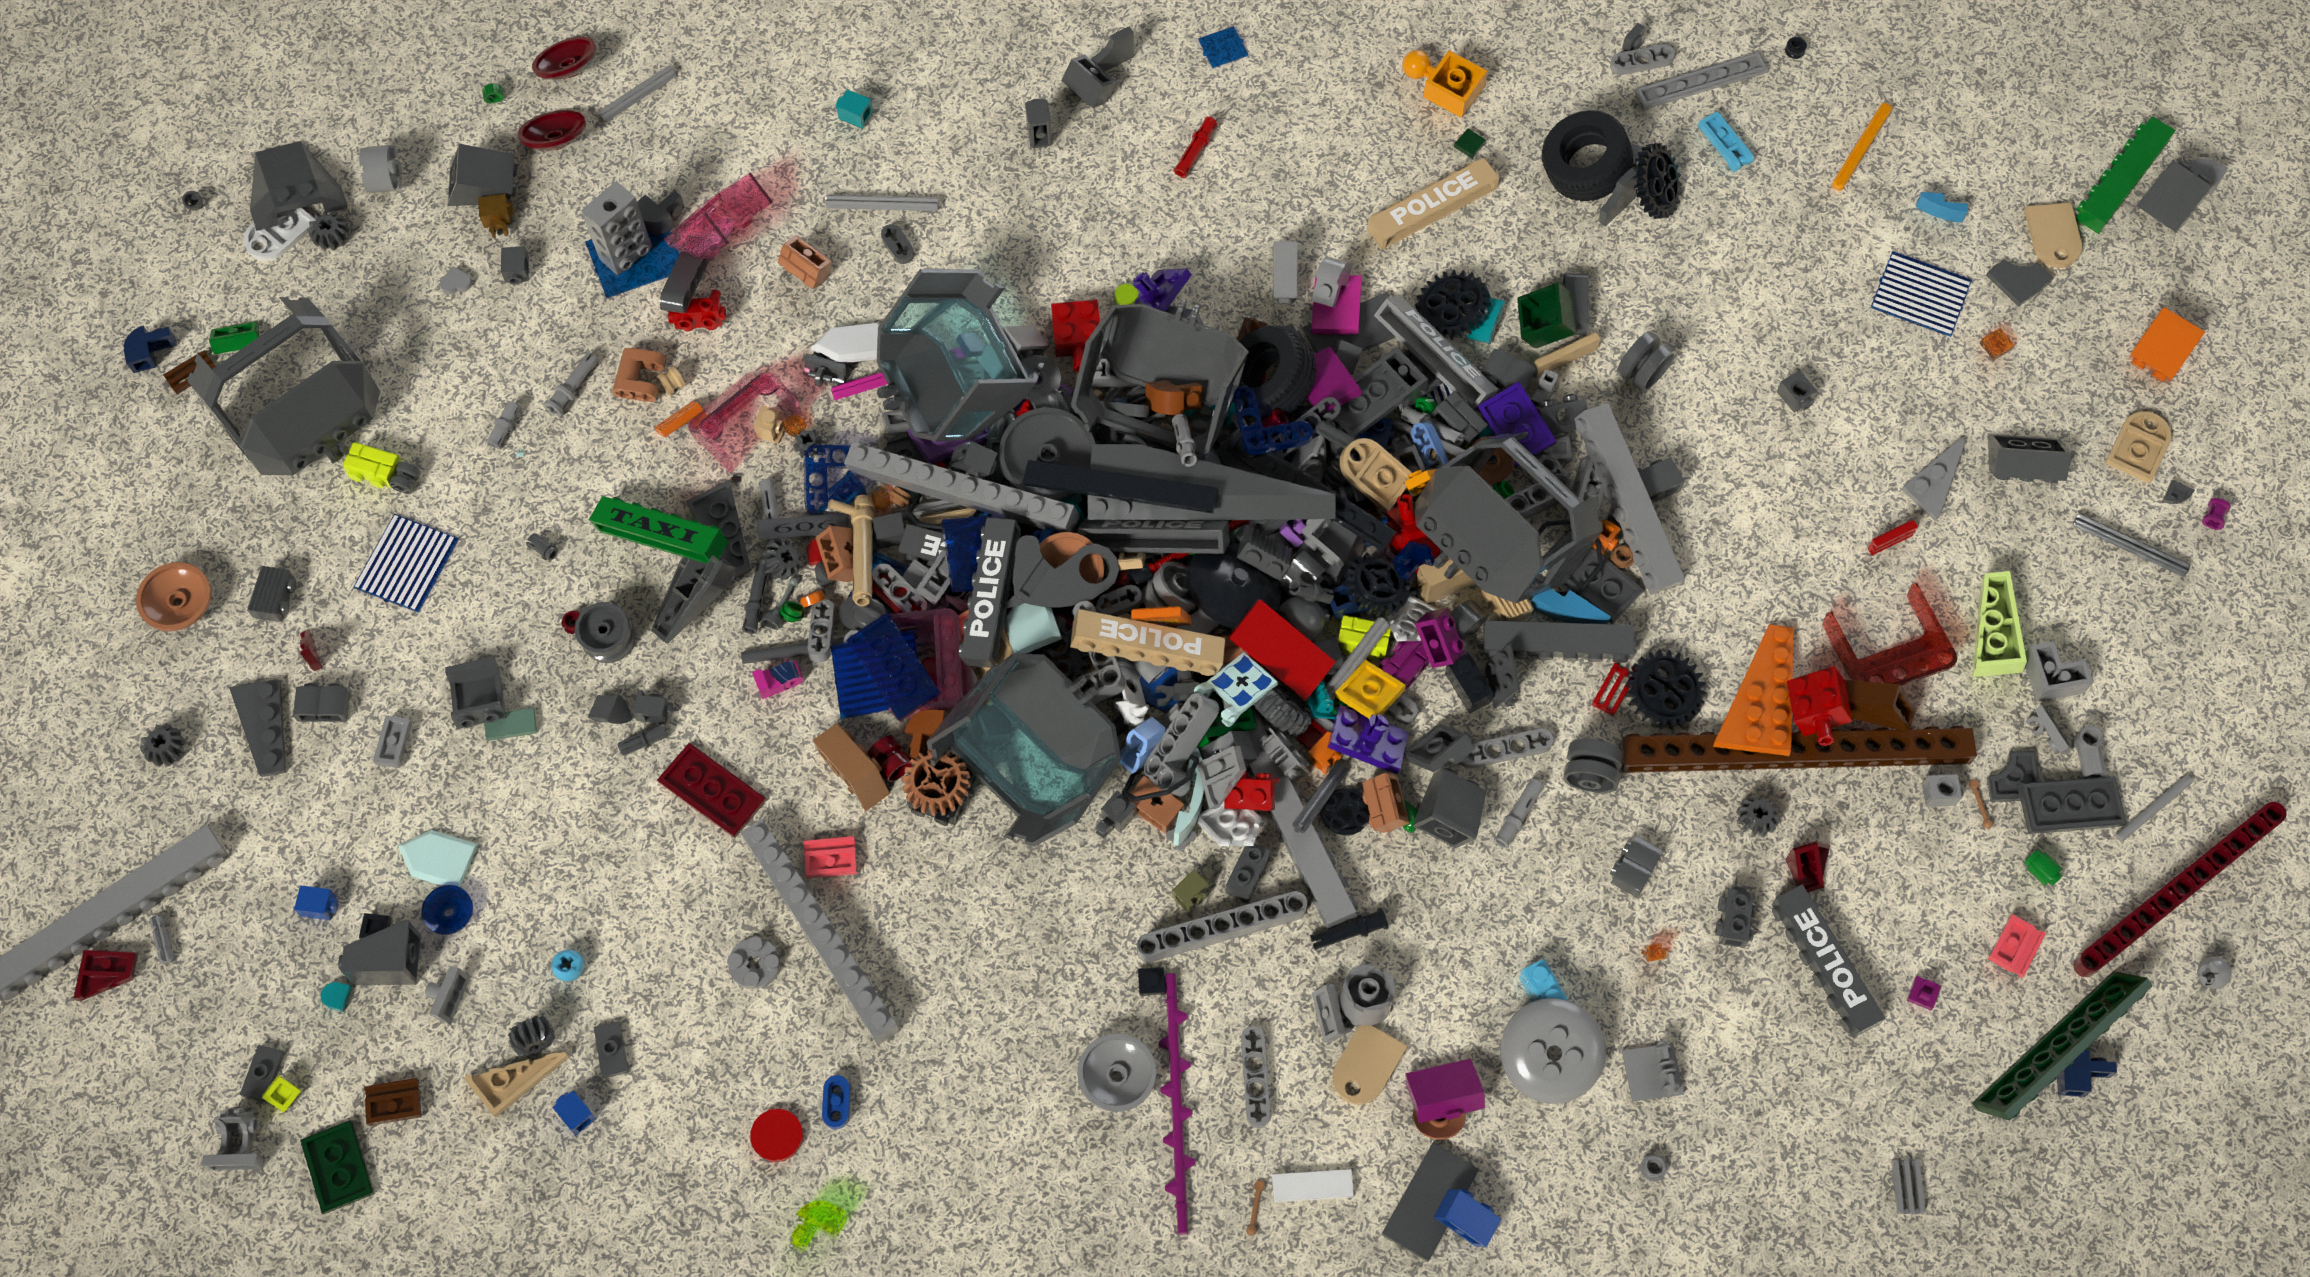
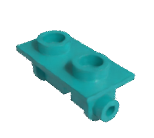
(1320, 703)

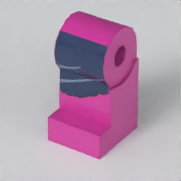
(778, 678)

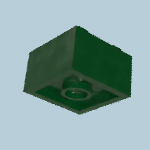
(1546, 315)

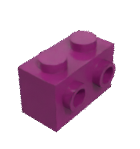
(1440, 637)

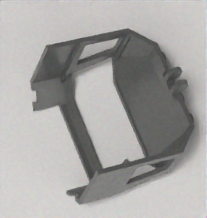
(1158, 346)
(307, 417)
(1489, 535)

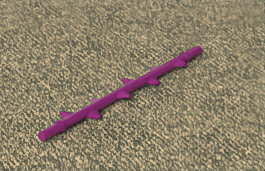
(1179, 1113)

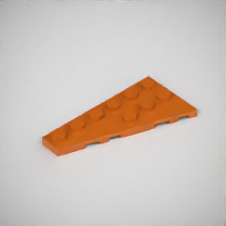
(1762, 707)

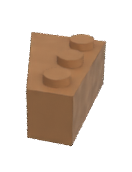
(852, 765)

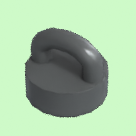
(821, 576)

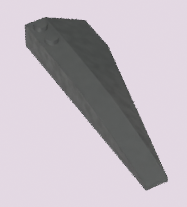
(1239, 497)

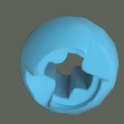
(574, 959)

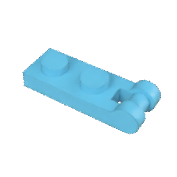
(1725, 141)

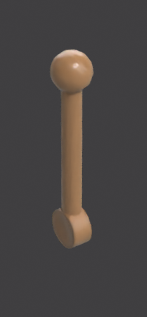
(1974, 784)
(1259, 1186)

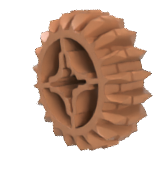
(927, 787)

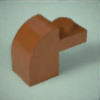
(1172, 399)
(921, 728)

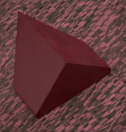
(1808, 865)

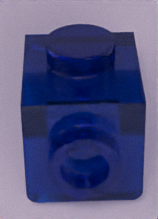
(1411, 558)

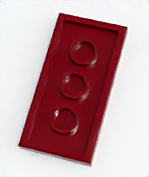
(711, 790)

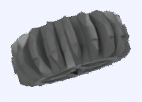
(1284, 711)

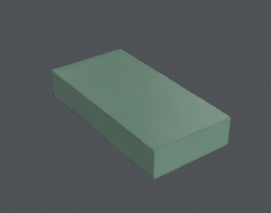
(515, 724)

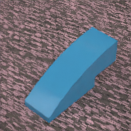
(1568, 608)

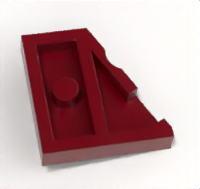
(103, 971)

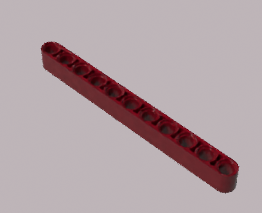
(2188, 881)

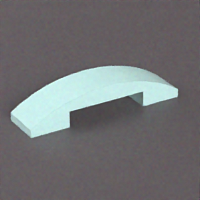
(1185, 820)

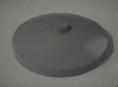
(1047, 437)

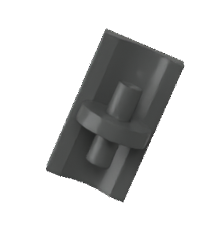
(823, 370)

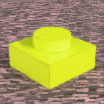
(281, 1093)

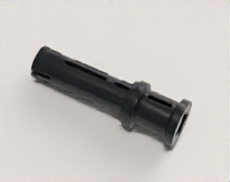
(1360, 926)

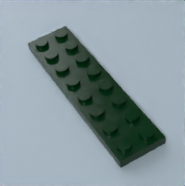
(2062, 1045)

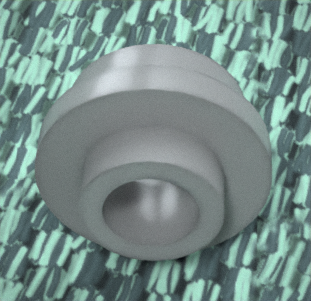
(1659, 1162)

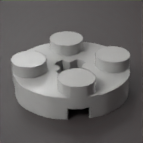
(753, 977)

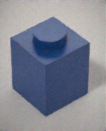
(316, 903)
(573, 1112)

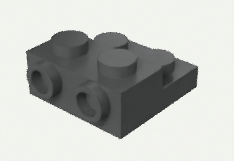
(1440, 746)

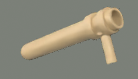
(861, 512)

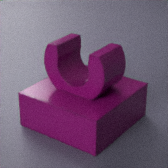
(1923, 993)

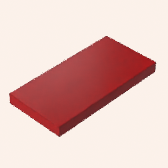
(1281, 650)

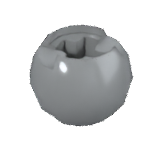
(2214, 972)

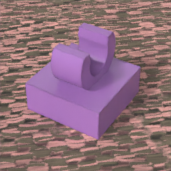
(1292, 531)

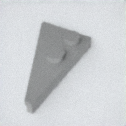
(1932, 484)

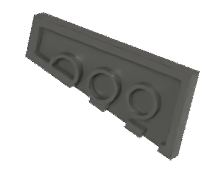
(719, 509)
(262, 721)

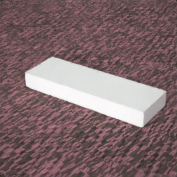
(1312, 1185)

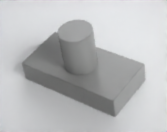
(448, 994)

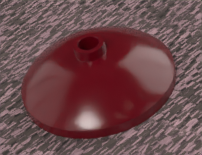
(564, 58)
(552, 130)

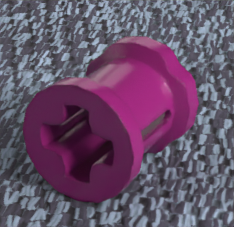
(2216, 513)

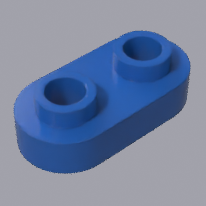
(836, 1102)

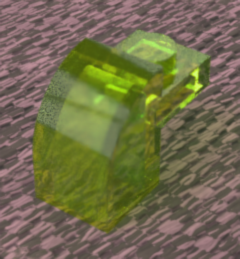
(817, 1216)

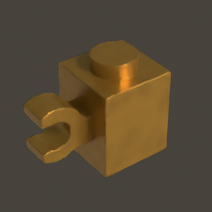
(496, 213)

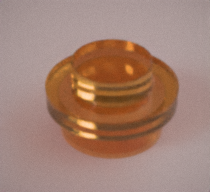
(794, 425)

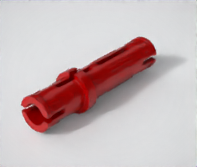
(1199, 140)

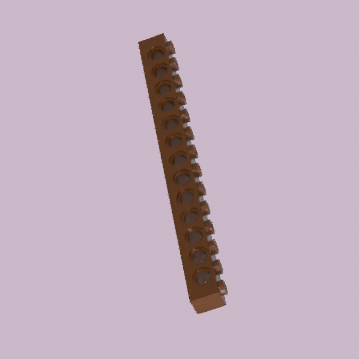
(1959, 738)

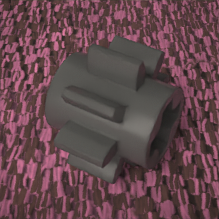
(806, 437)

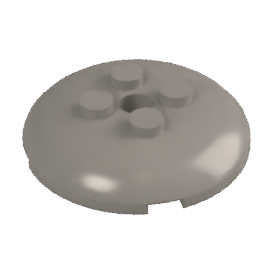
(1549, 1024)

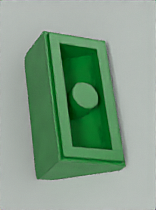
(233, 337)

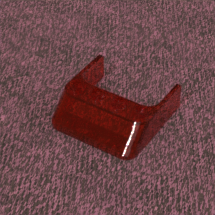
(1902, 663)

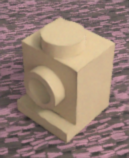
(769, 424)

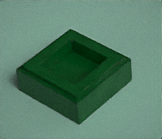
(1470, 143)

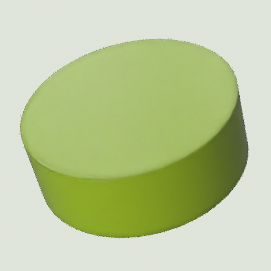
(1126, 294)

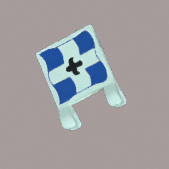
(1239, 685)

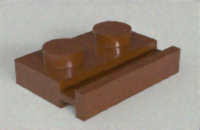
(392, 1101)

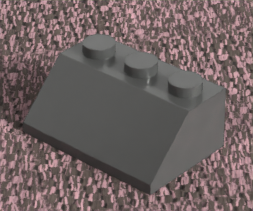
(2028, 458)

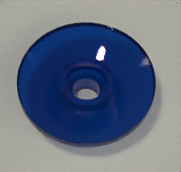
(439, 901)

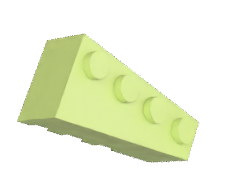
(1998, 630)

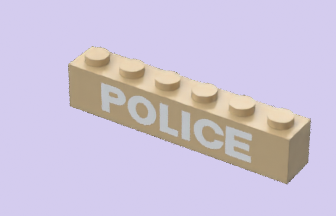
(1432, 203)
(1147, 642)

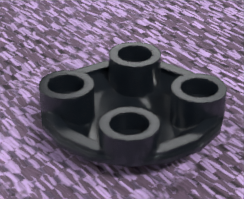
(1345, 812)

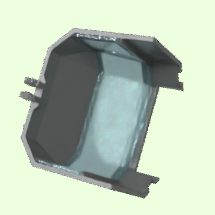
(949, 356)
(1032, 743)

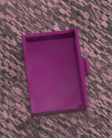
(1445, 1091)

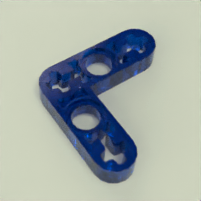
(1257, 431)
(820, 468)

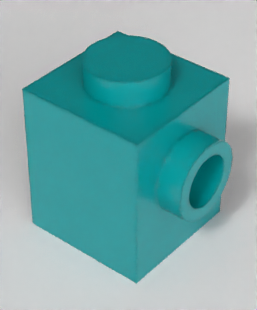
(854, 108)

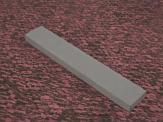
(1701, 80)

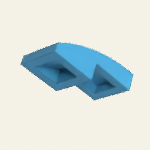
(1934, 205)

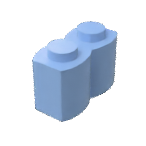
(1140, 744)

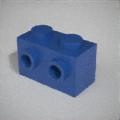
(1467, 1217)

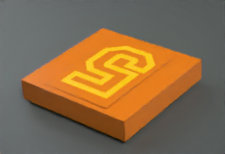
(1162, 616)

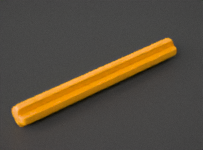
(1861, 146)

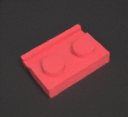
(830, 857)
(2016, 946)

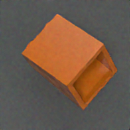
(2166, 345)

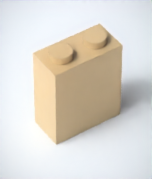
(1435, 585)

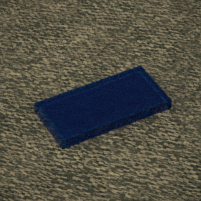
(893, 666)

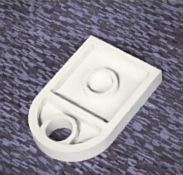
(278, 239)

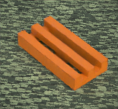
(678, 419)

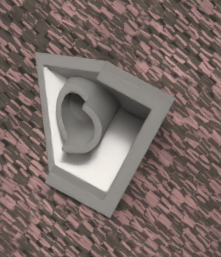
(1312, 458)

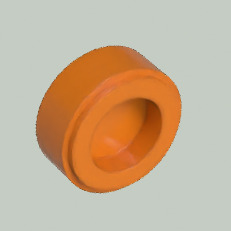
(812, 598)

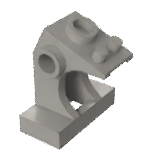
(929, 581)
(227, 1123)

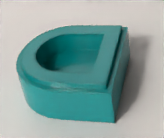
(335, 995)

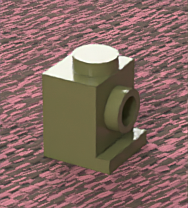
(1191, 890)

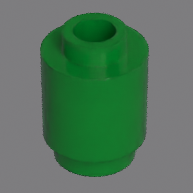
(2043, 868)

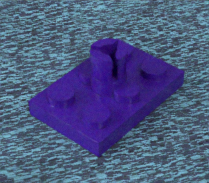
(1161, 288)
(1514, 413)
(1368, 739)

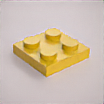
(1370, 690)

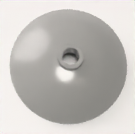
(1113, 1055)

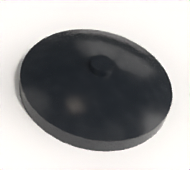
(1228, 586)

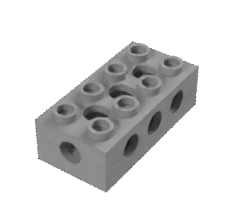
(616, 226)

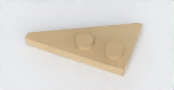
(505, 1085)

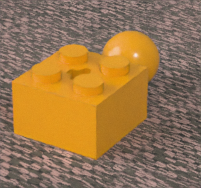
(1449, 85)

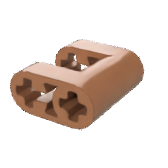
(628, 371)

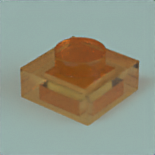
(1997, 344)

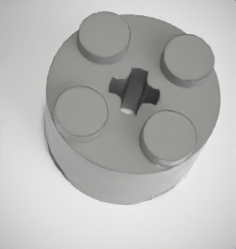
(380, 168)
(1367, 995)

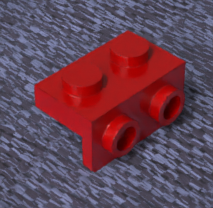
(1253, 793)

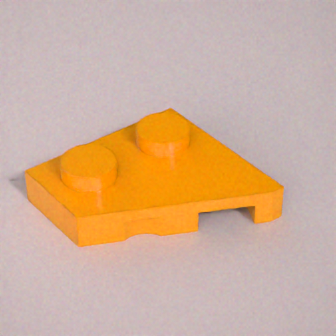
(1418, 481)

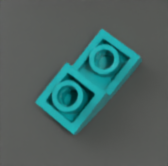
(1487, 328)

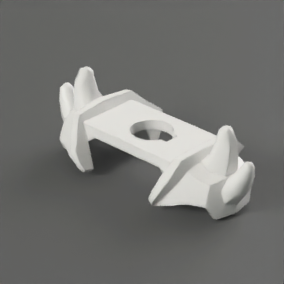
(1133, 704)

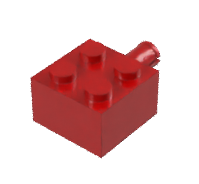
(1072, 327)
(1403, 521)
(1819, 703)

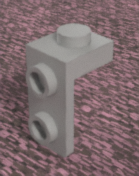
(1312, 532)

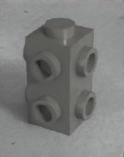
(1735, 922)

